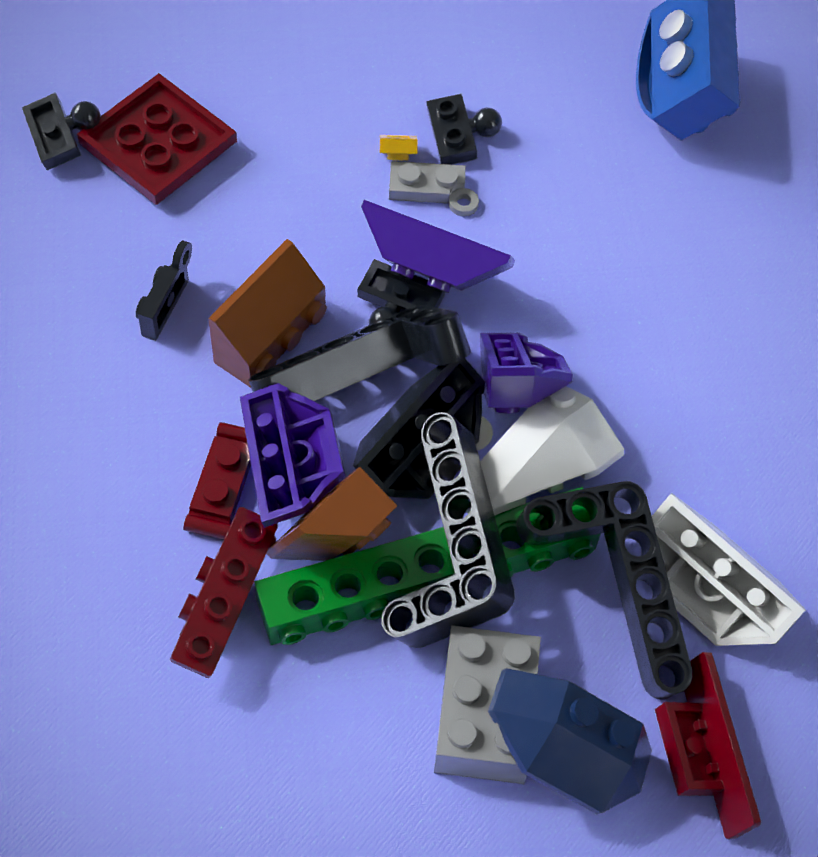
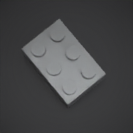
(467, 736)

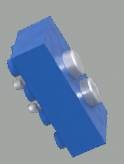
(689, 65)

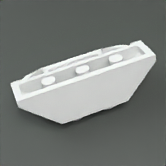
(719, 582)

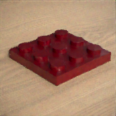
(157, 138)

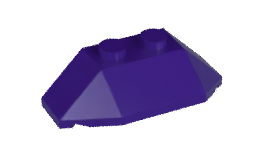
(431, 251)
(519, 371)
(290, 451)

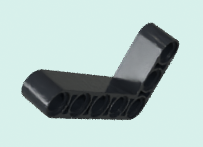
(414, 333)
(463, 538)
(626, 568)

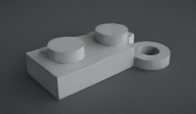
(432, 184)

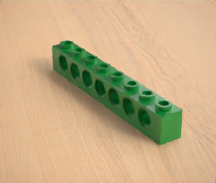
(400, 559)

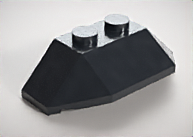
(394, 447)

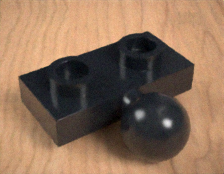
(53, 129)
(454, 130)
(395, 291)

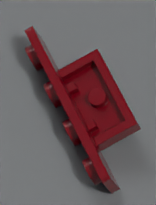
(223, 593)
(706, 749)

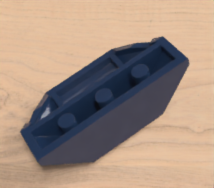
(570, 739)

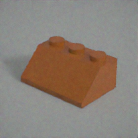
(267, 314)
(339, 522)

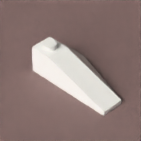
(549, 446)

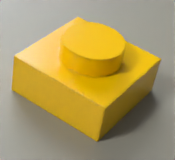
(398, 146)

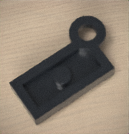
(166, 290)

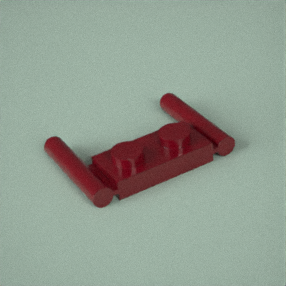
(220, 483)

